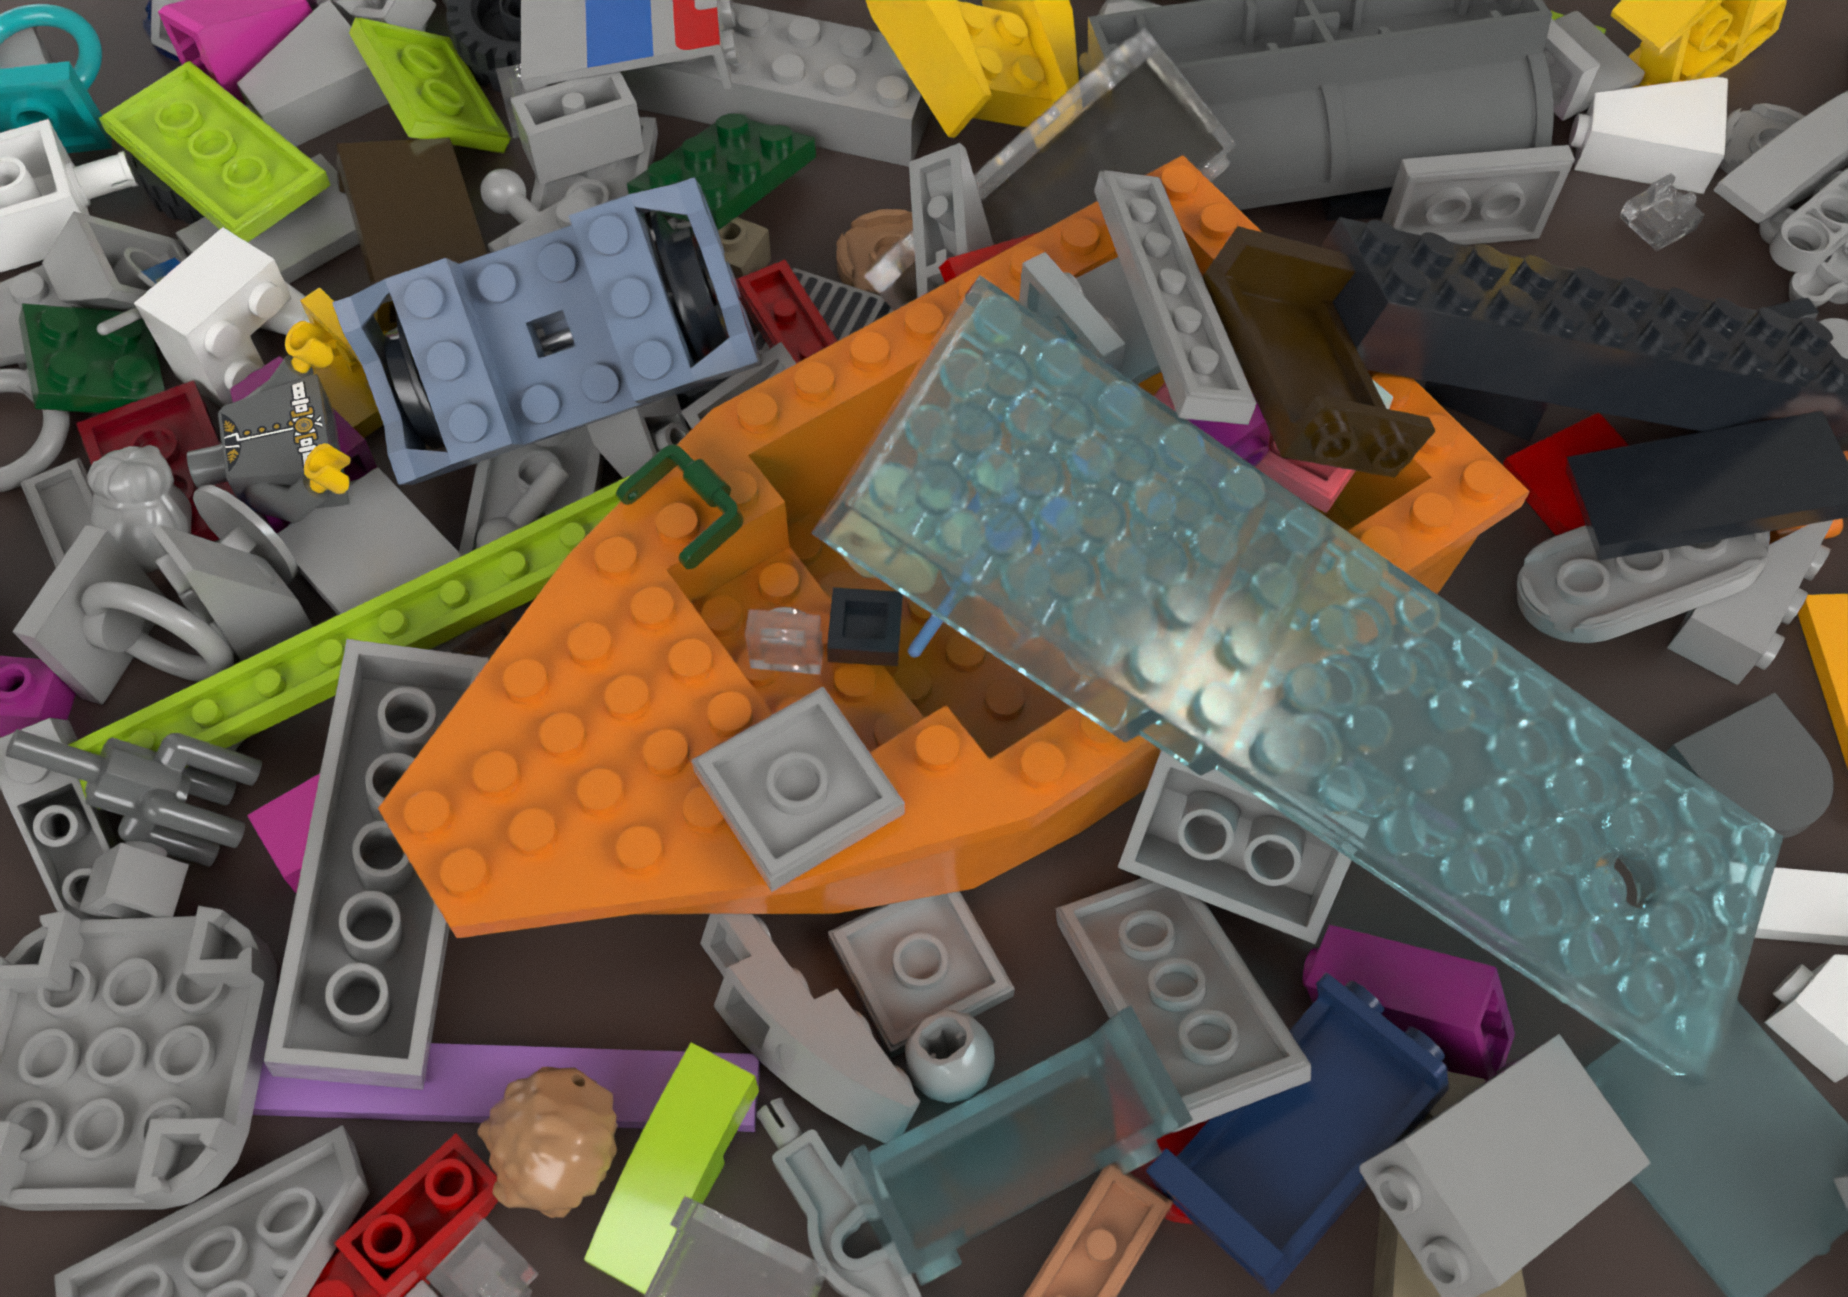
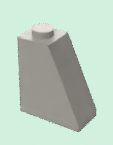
(312, 79)

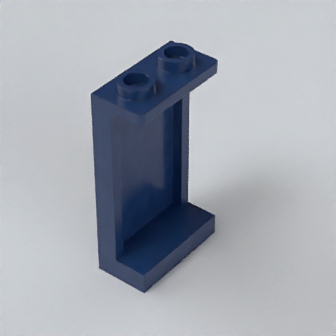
(1289, 1164)

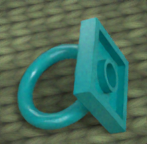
(57, 88)

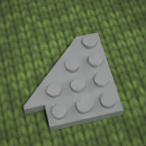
(244, 1240)

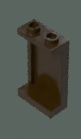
(407, 208)
(1301, 359)

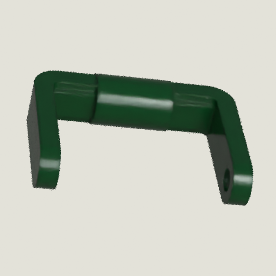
(704, 483)

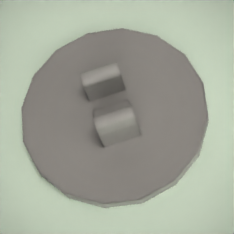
(243, 529)

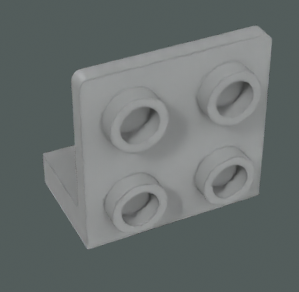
(1583, 64)
(1093, 312)

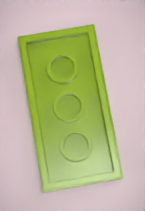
(215, 152)

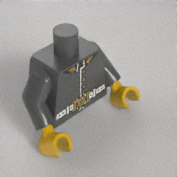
(281, 438)

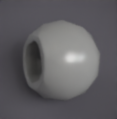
(949, 1056)

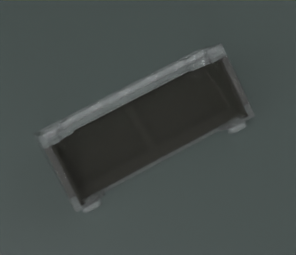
(1118, 118)

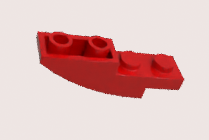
(411, 1227)

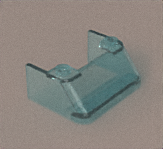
(1016, 1146)

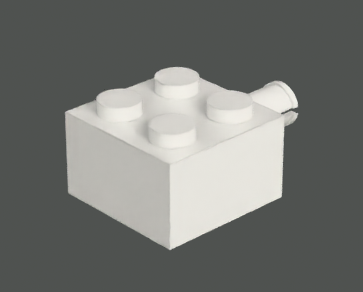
(44, 188)

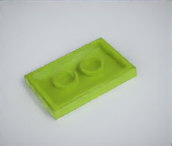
(429, 85)

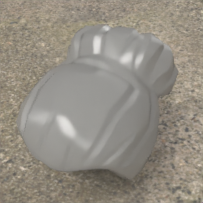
(135, 495)

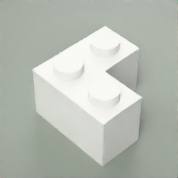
(210, 309)

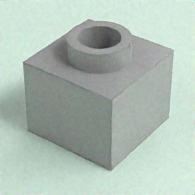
(134, 883)

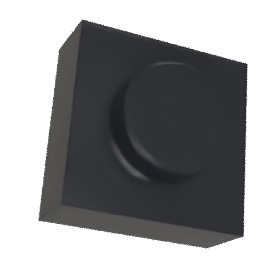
(865, 626)

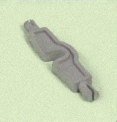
(830, 1210)

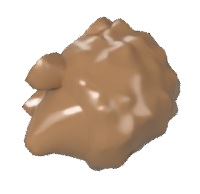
(550, 1140)

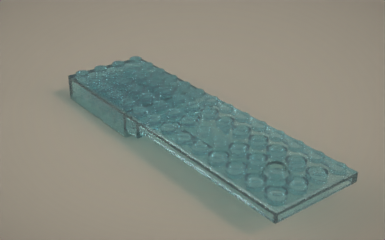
(1265, 642)

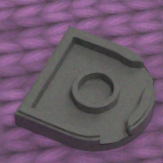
(1763, 765)

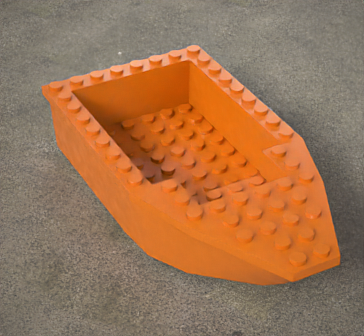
(570, 754)

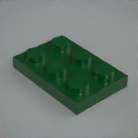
(733, 163)

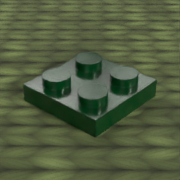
(78, 367)

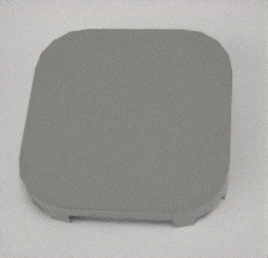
(129, 1059)

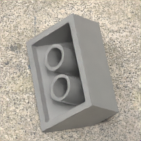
(1232, 851)

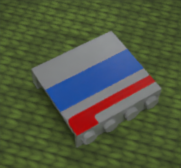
(610, 36)

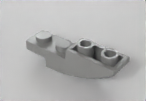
(807, 1042)

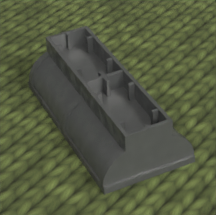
(1349, 88)

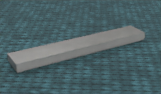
(1173, 301)

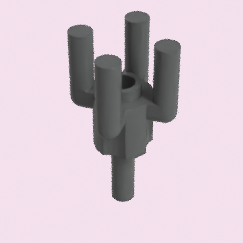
(153, 788)

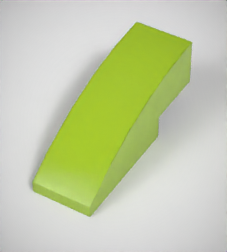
(672, 1159)

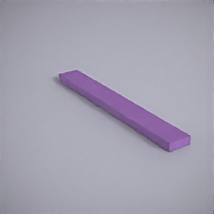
(471, 1079)

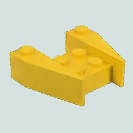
(1695, 36)
(985, 60)

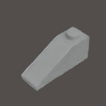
(944, 213)

